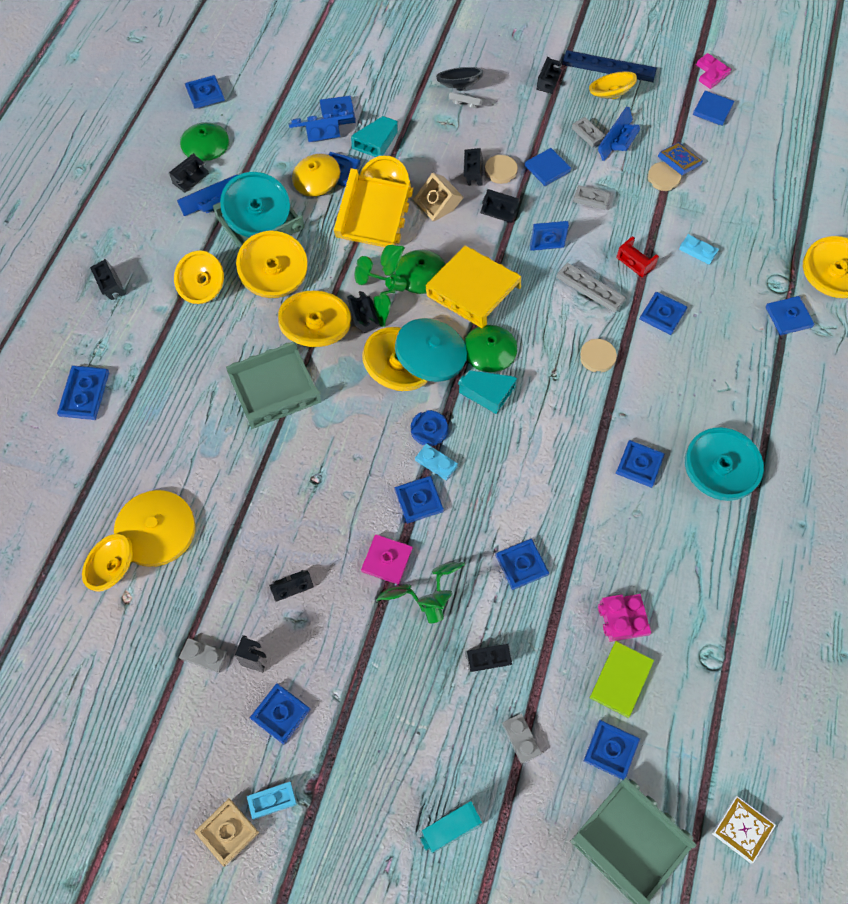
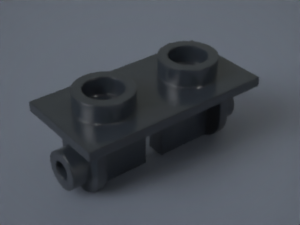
(299, 583)

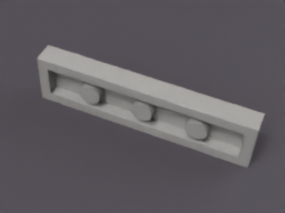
(591, 287)

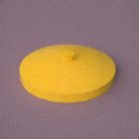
(271, 264)
(827, 266)
(314, 318)
(382, 362)
(157, 527)

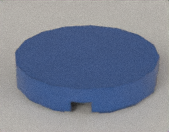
(429, 428)

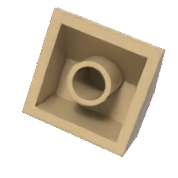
(438, 197)

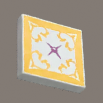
(743, 829)

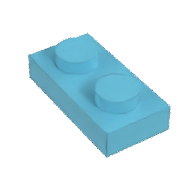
(698, 249)
(436, 462)
(271, 800)

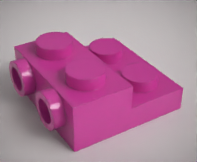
(624, 617)

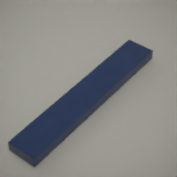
(608, 65)

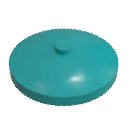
(254, 203)
(430, 349)
(724, 464)

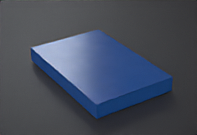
(83, 392)

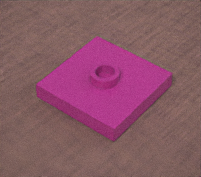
(386, 559)

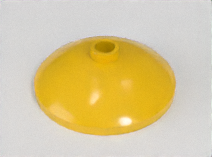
(613, 85)
(387, 169)
(316, 175)
(190, 275)
(107, 562)

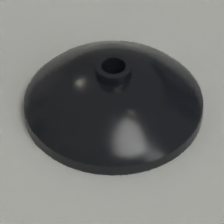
(460, 77)

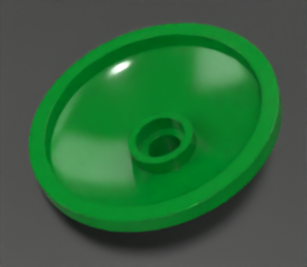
(205, 141)
(419, 275)
(487, 355)

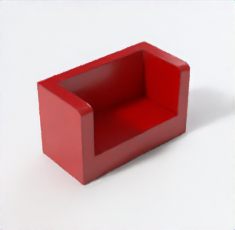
(635, 259)

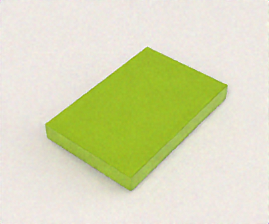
(621, 679)

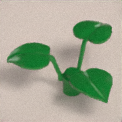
(389, 259)
(432, 603)

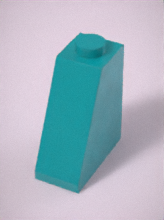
(375, 137)
(487, 388)
(450, 828)

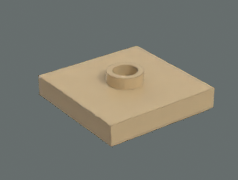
(226, 832)

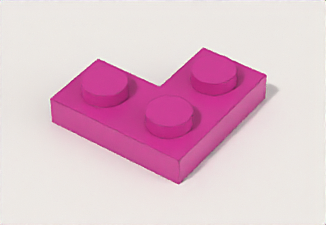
(714, 70)

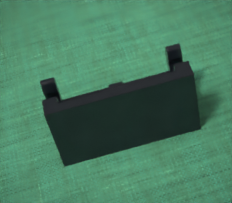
(549, 76)
(473, 166)
(188, 173)
(499, 206)
(107, 279)
(363, 312)
(248, 656)
(488, 657)

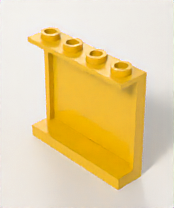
(372, 210)
(472, 285)

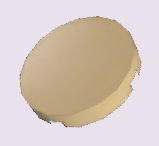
(501, 169)
(663, 177)
(598, 355)

